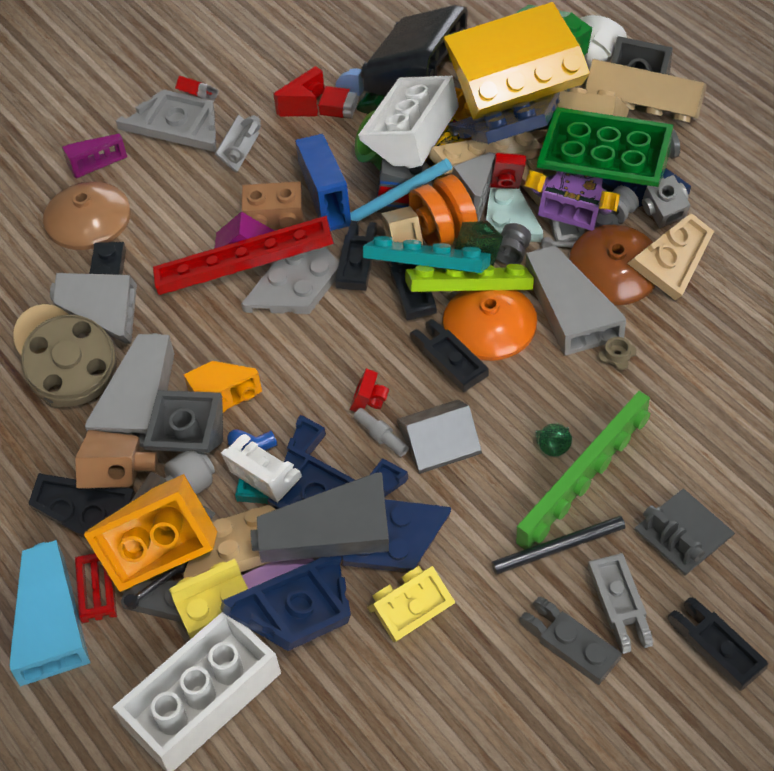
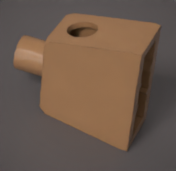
(111, 460)

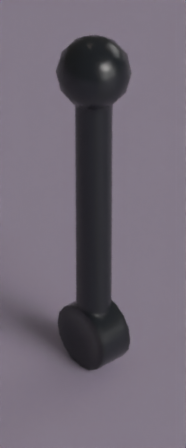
(131, 601)

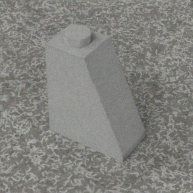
(100, 297)

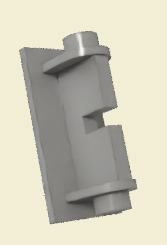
(238, 141)

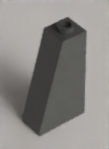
(327, 524)

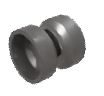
(514, 242)

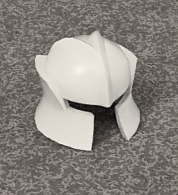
(602, 38)

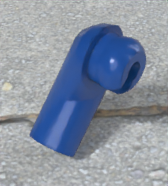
(264, 441)

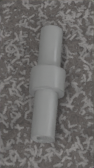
(381, 432)

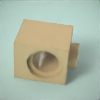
(402, 225)

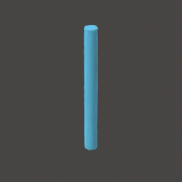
(401, 190)

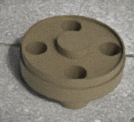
(68, 360)

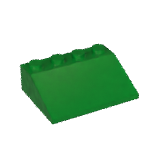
(606, 146)

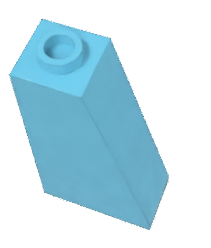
(46, 619)

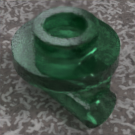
(554, 439)

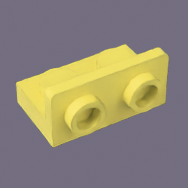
(201, 596)
(411, 603)

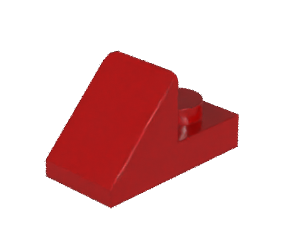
(300, 95)

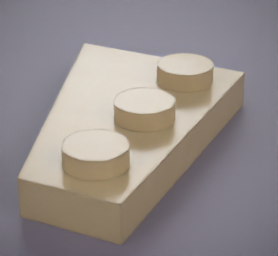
(674, 256)

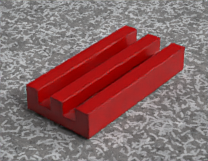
(98, 610)

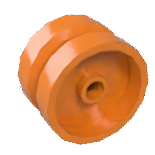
(442, 209)

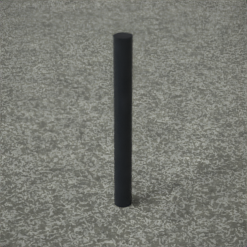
(557, 545)

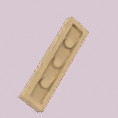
(463, 151)

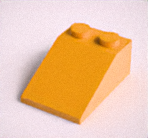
(153, 534)

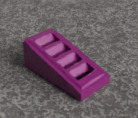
(77, 154)

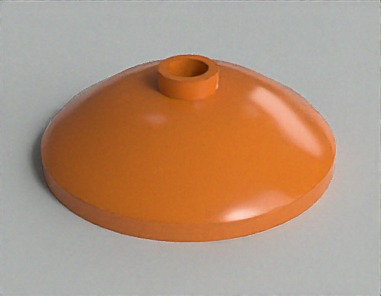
(494, 331)

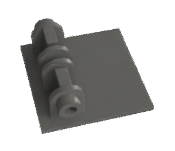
(683, 531)

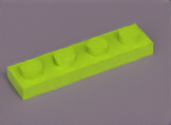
(441, 279)

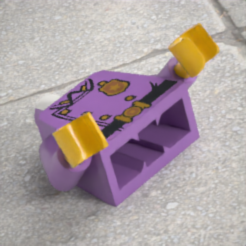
(572, 197)

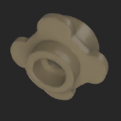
(616, 346)

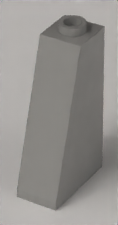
(572, 303)
(133, 388)

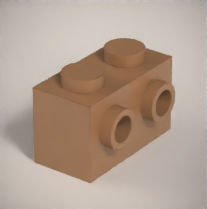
(271, 205)

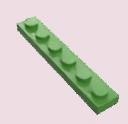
(578, 477)

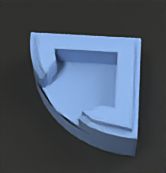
(351, 80)

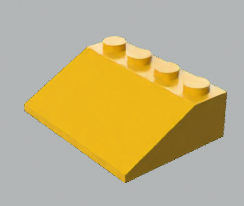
(516, 59)

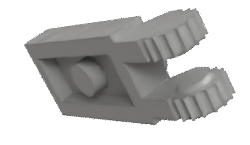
(620, 599)

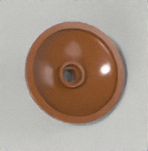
(610, 271)

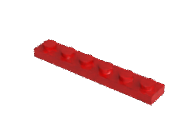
(242, 255)

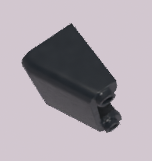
(412, 48)

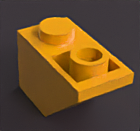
(232, 381)

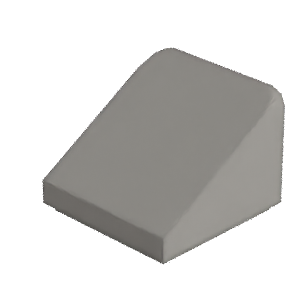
(565, 231)

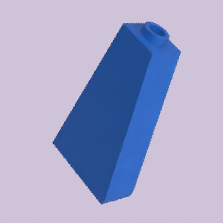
(324, 180)

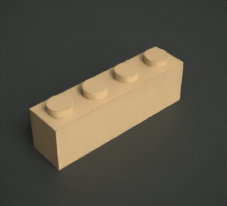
(648, 89)

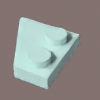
(510, 206)

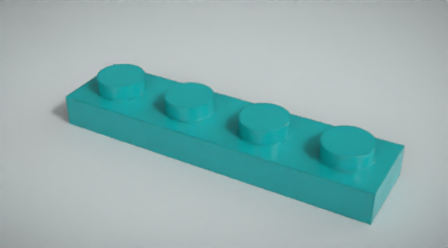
(438, 255)

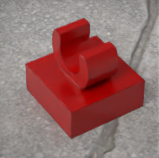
(368, 392)

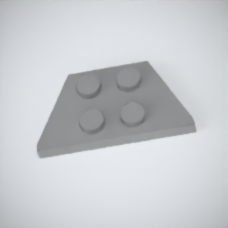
(174, 119)
(294, 283)

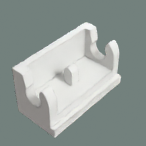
(260, 468)

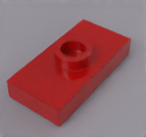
(508, 170)

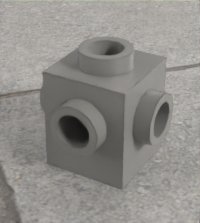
(666, 202)

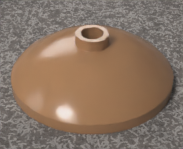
(86, 215)

